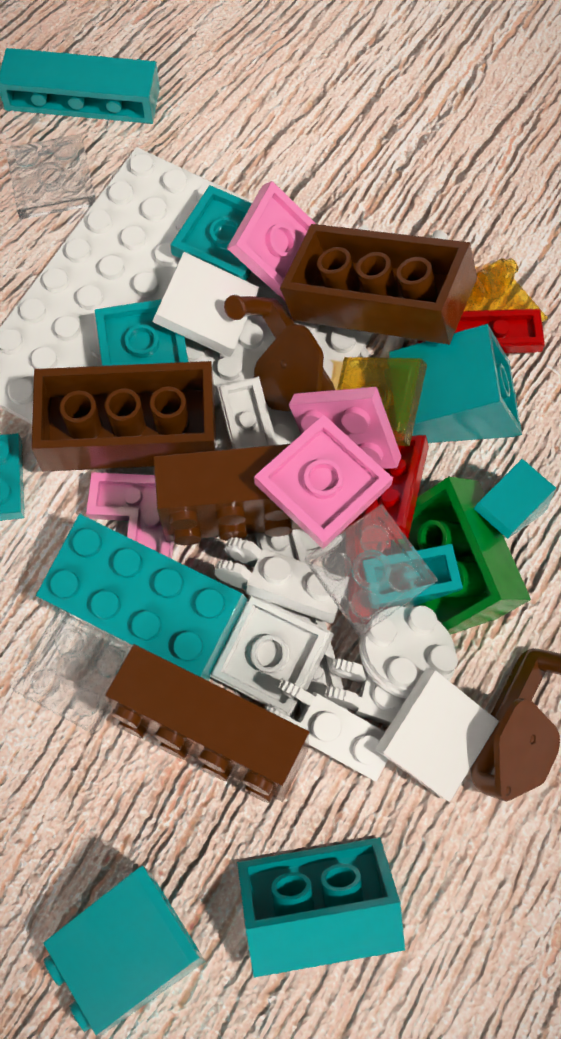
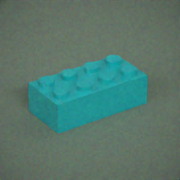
(142, 596)

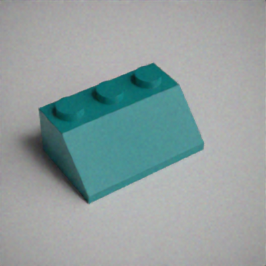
(320, 907)

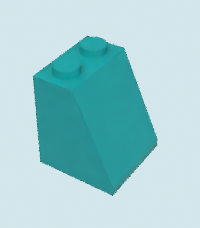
(465, 388)
(121, 952)

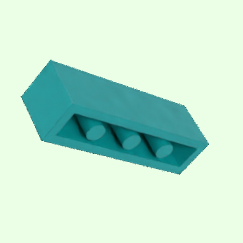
(79, 85)

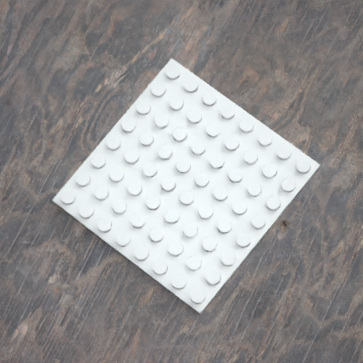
(125, 258)

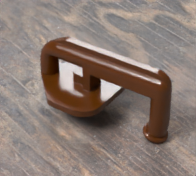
(292, 360)
(524, 739)

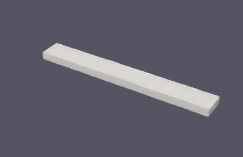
(251, 426)

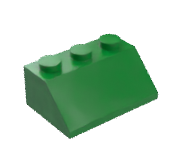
(482, 555)

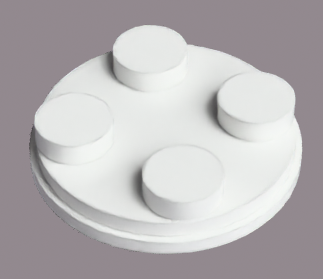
(403, 647)

